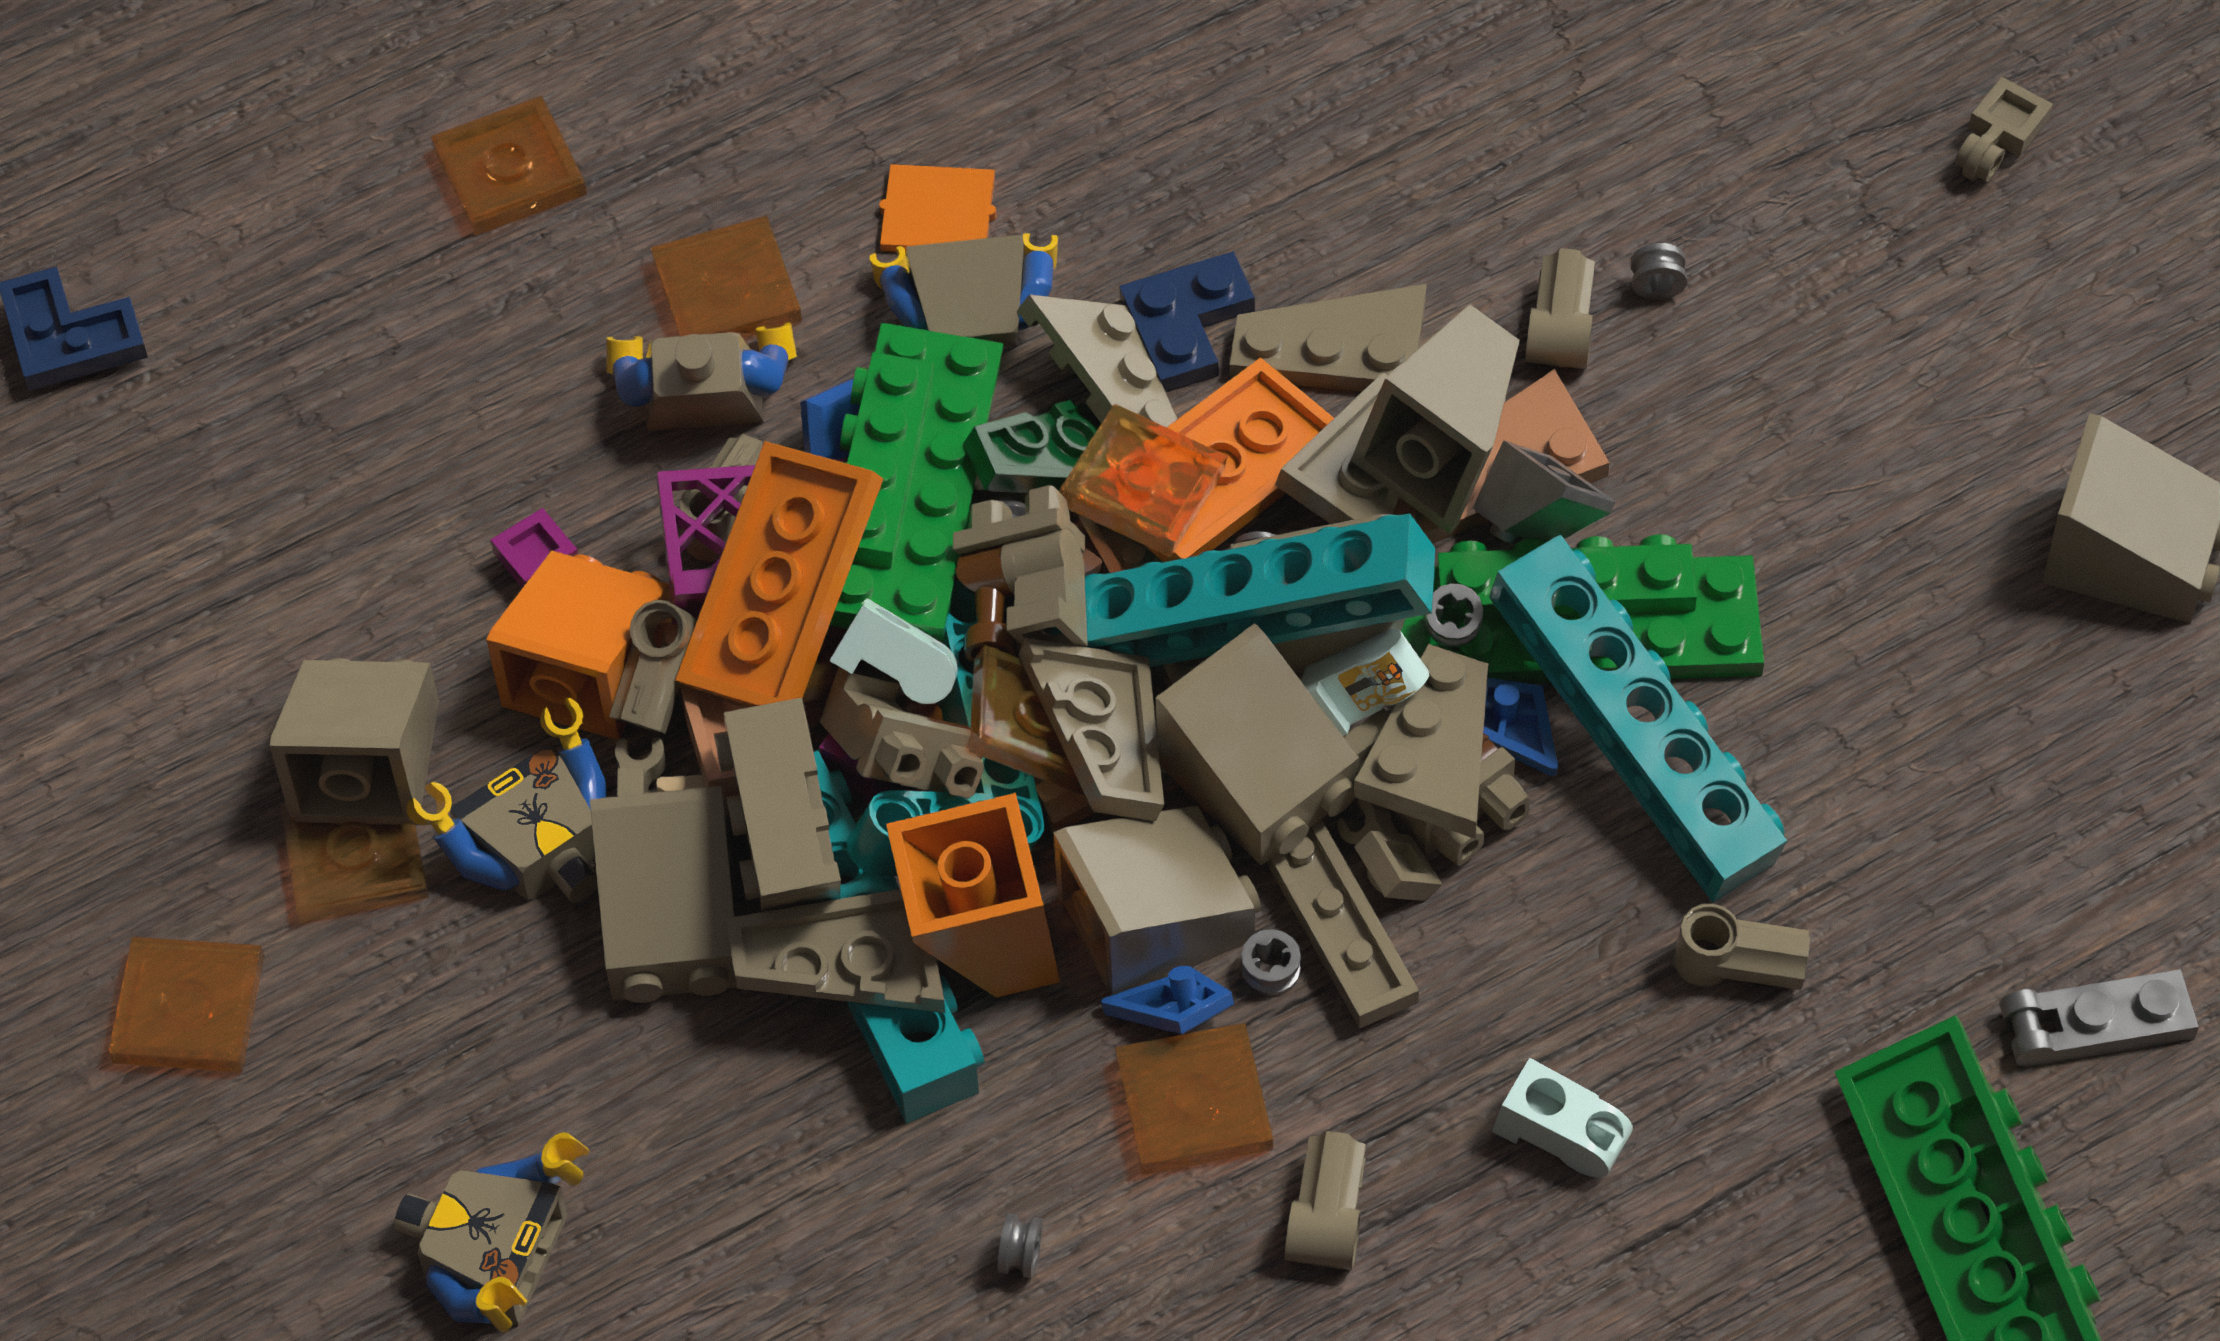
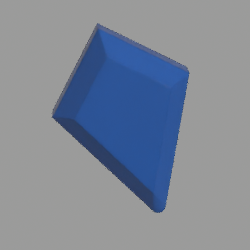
(824, 418)
(1520, 723)
(1171, 1003)

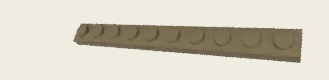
(1312, 874)

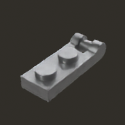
(2099, 1018)

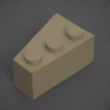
(778, 806)

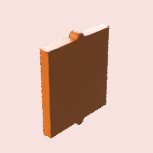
(936, 205)

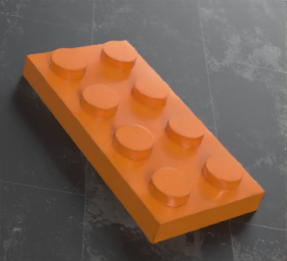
(1260, 427)
(779, 577)

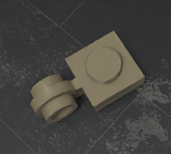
(2004, 118)

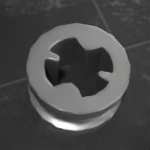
(1658, 271)
(1448, 633)
(1280, 978)
(1020, 1245)

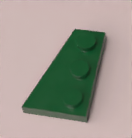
(1031, 450)

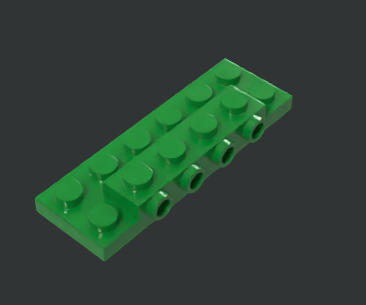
(911, 430)
(1683, 607)
(1968, 1192)

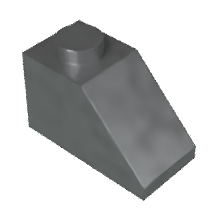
(1537, 497)

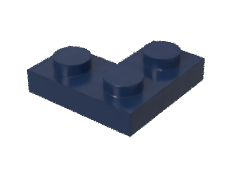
(1176, 307)
(63, 344)

